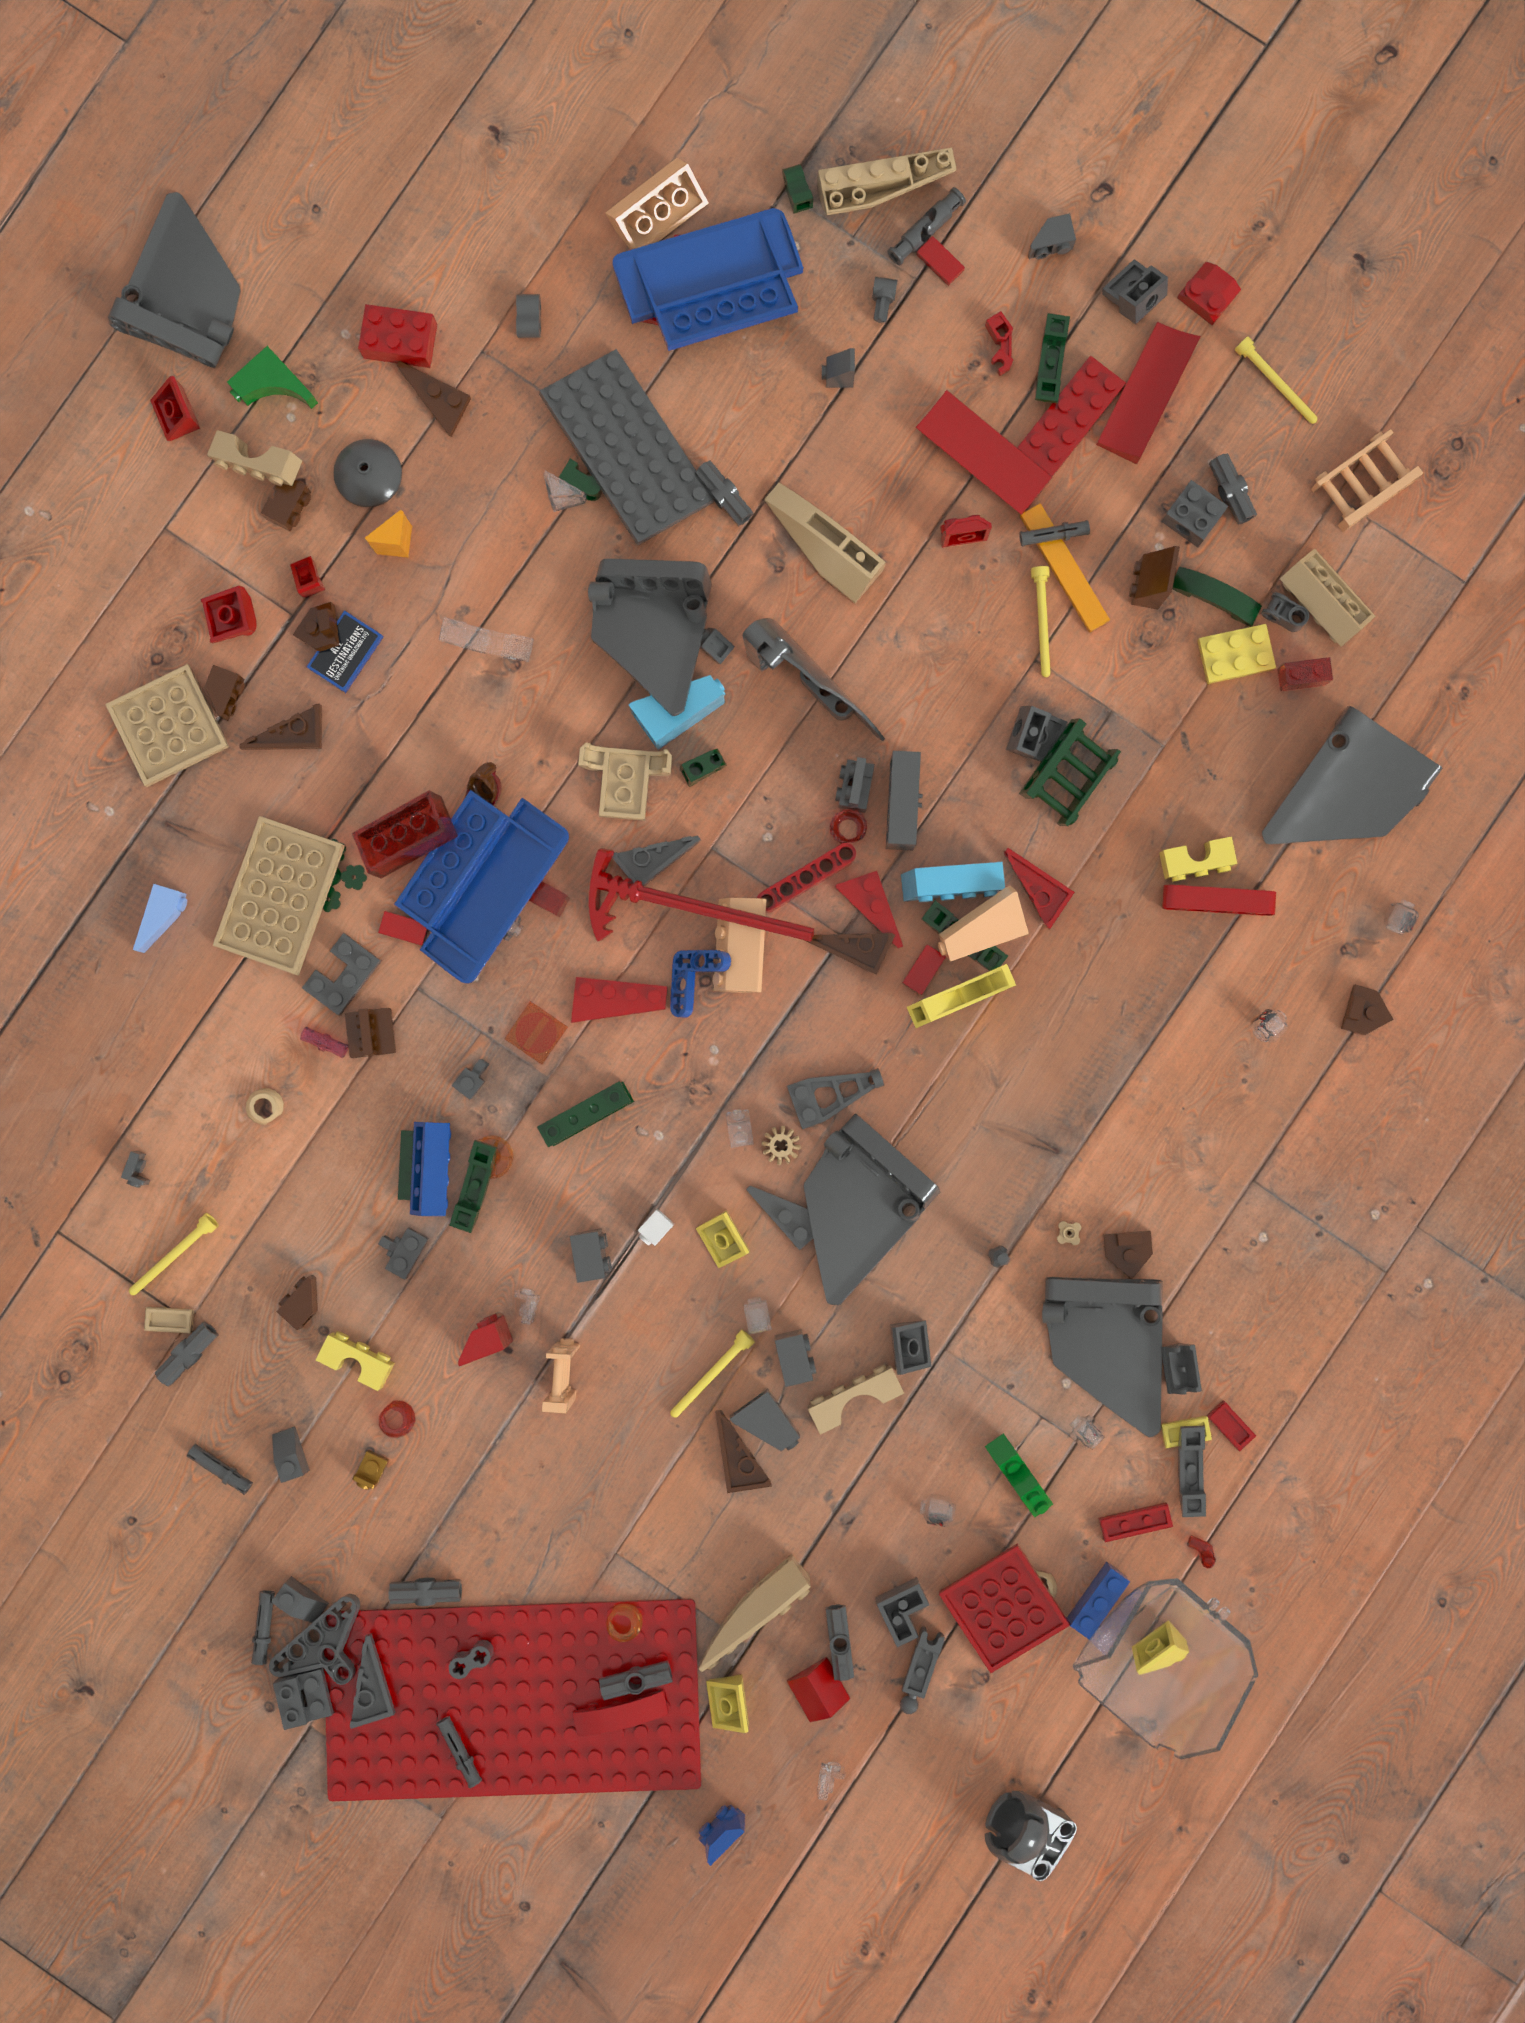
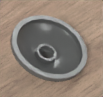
(375, 484)

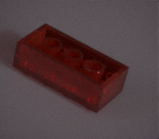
(404, 834)

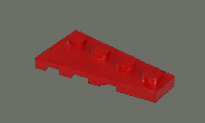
(607, 998)

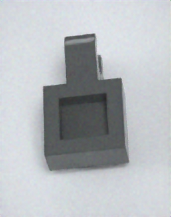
(469, 1081)

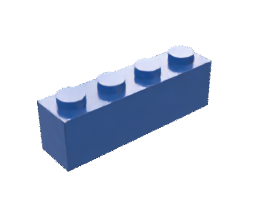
(430, 1169)

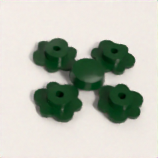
(347, 877)

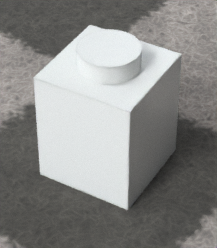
(655, 1228)

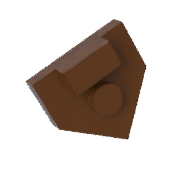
(319, 627)
(1365, 1011)
(1128, 1250)

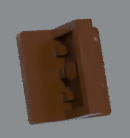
(370, 1032)

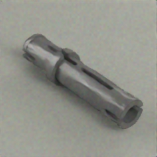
(1054, 533)
(224, 1472)
(262, 1634)
(459, 1752)

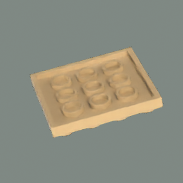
(167, 725)

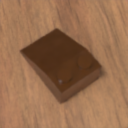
(1154, 577)

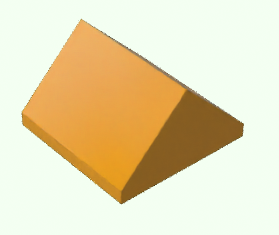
(392, 536)

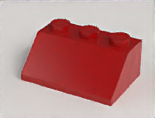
(486, 1339)

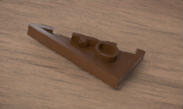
(442, 399)
(298, 732)
(860, 949)
(739, 1464)

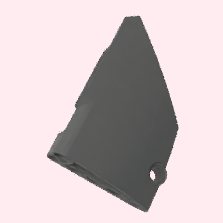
(770, 644)

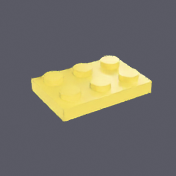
(1236, 654)

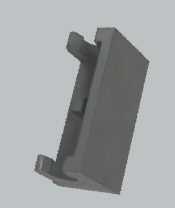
(1181, 1368)

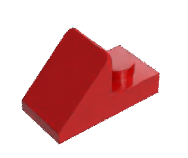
(306, 577)

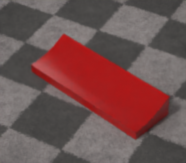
(1147, 392)
(984, 452)

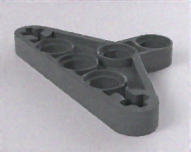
(313, 1651)

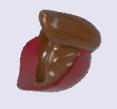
(485, 783)

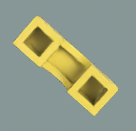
(1177, 862)
(374, 1367)

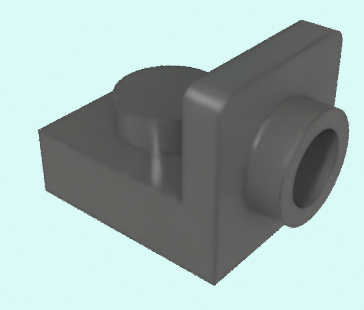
(715, 645)
(134, 1166)

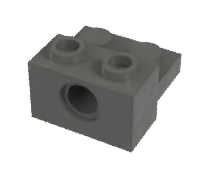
(1136, 290)
(1194, 513)
(1034, 733)
(857, 795)
(302, 1698)

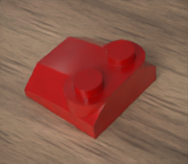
(1209, 292)
(964, 530)
(229, 614)

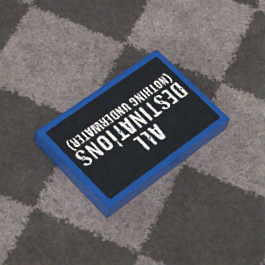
(344, 662)

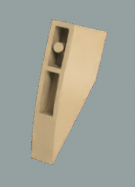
(881, 180)
(826, 544)
(758, 1607)

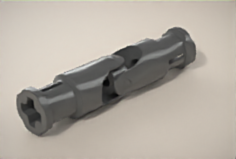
(928, 224)

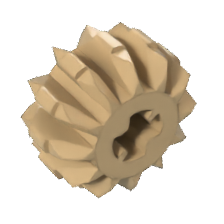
(781, 1153)

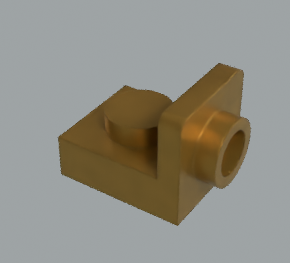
(370, 1470)

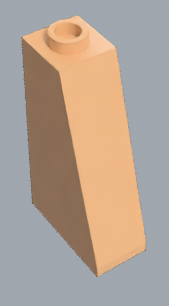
(984, 927)

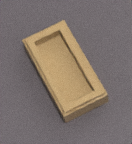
(169, 1319)

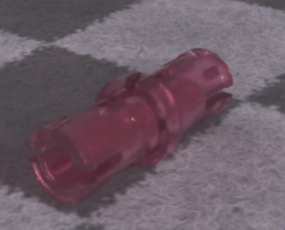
(324, 1042)

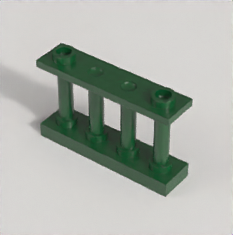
(1048, 769)
(585, 1114)

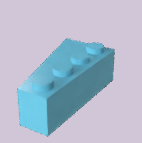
(953, 881)

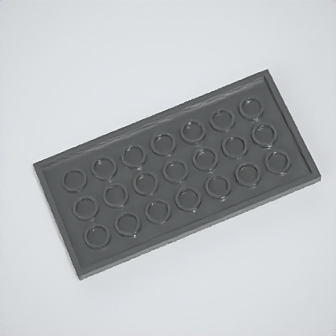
(626, 446)

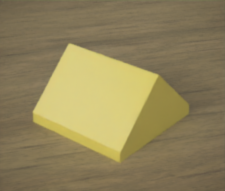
(723, 1239)
(728, 1703)

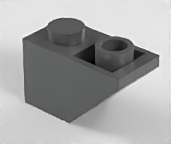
(1054, 237)

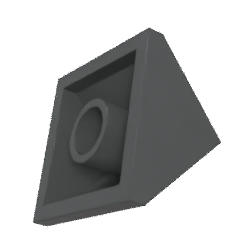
(910, 1346)

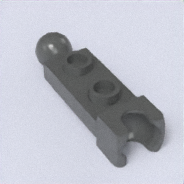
(920, 1670)

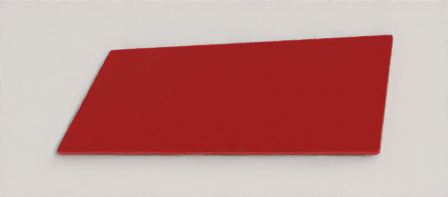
(516, 1707)

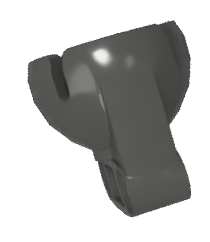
(1028, 1833)

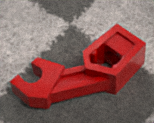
(1004, 354)

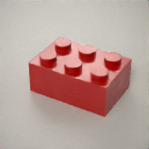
(397, 336)

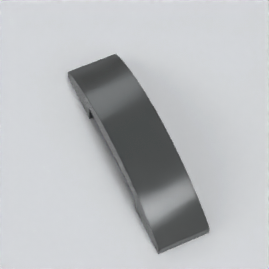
(1191, 1471)

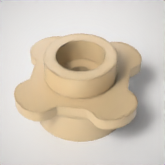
(1064, 1227)

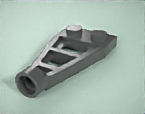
(806, 1104)

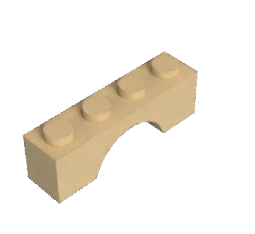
(276, 464)
(881, 1385)

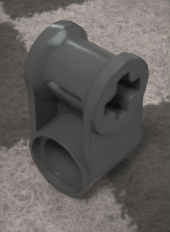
(1283, 613)

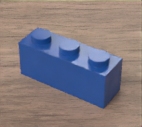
(1098, 1600)

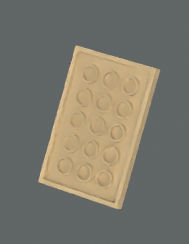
(278, 895)

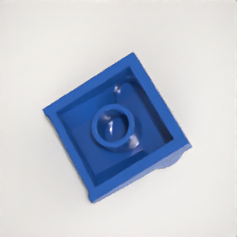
(722, 1832)

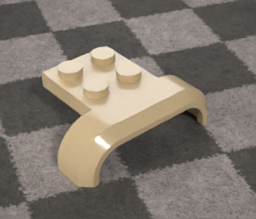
(624, 777)

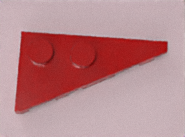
(1043, 890)
(870, 899)

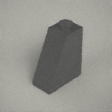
(767, 1421)

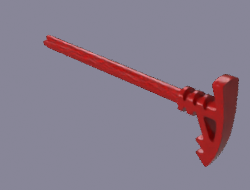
(636, 891)

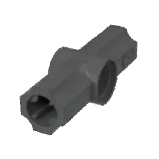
(1232, 488)
(724, 493)
(186, 1354)
(425, 1591)
(841, 1656)
(620, 1683)

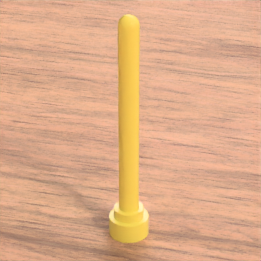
(1247, 349)
(1040, 576)
(205, 1225)
(742, 1341)

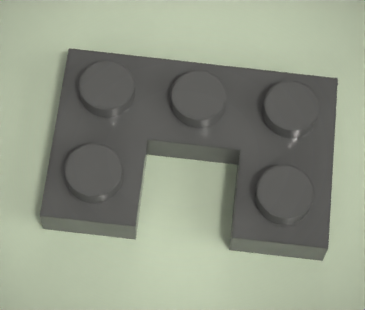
(341, 992)

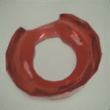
(850, 814)
(408, 1419)

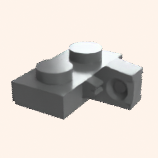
(403, 1251)

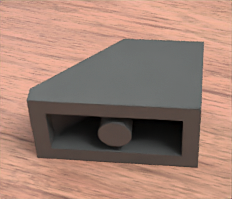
(840, 369)
(289, 1455)
(299, 1601)

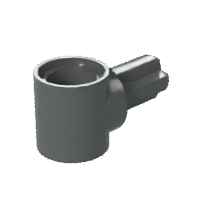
(883, 294)

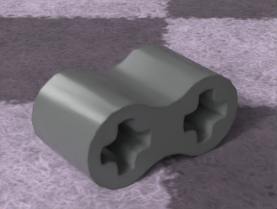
(528, 315)
(471, 1659)

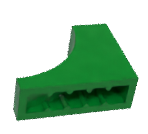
(265, 377)

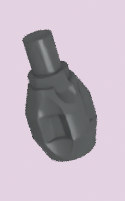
(998, 1256)

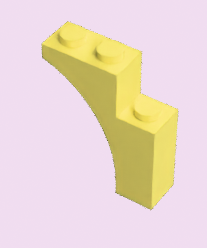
(961, 996)

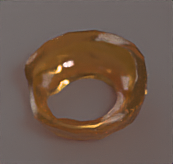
(636, 1622)

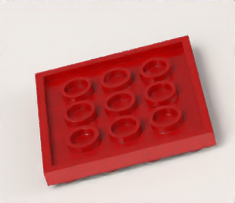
(1004, 1608)

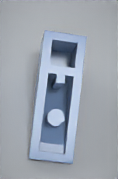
(160, 913)

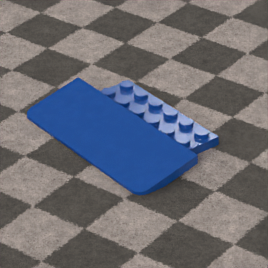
(712, 278)
(480, 881)

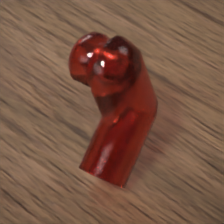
(1205, 1551)

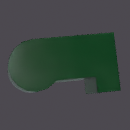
(797, 188)
(580, 480)
(702, 766)

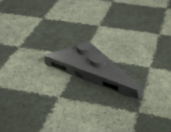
(650, 861)
(787, 1215)
(372, 1692)

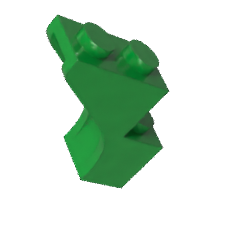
(1019, 1475)

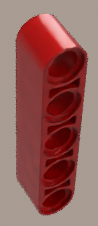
(812, 868)
(1219, 900)

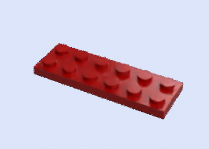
(1073, 416)

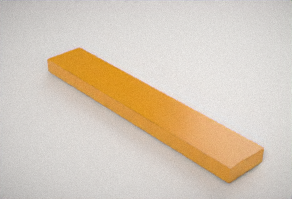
(1067, 572)

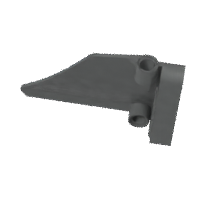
(181, 287)
(652, 622)
(1355, 787)
(859, 1204)
(1108, 1342)

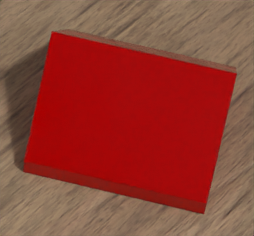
(174, 410)
(818, 1691)

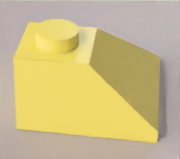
(1159, 1649)

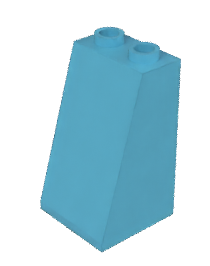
(661, 727)

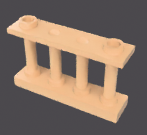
(1387, 489)
(562, 1395)

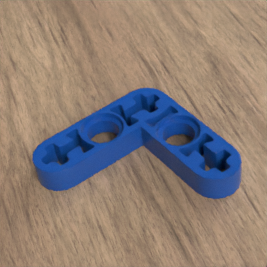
(687, 971)

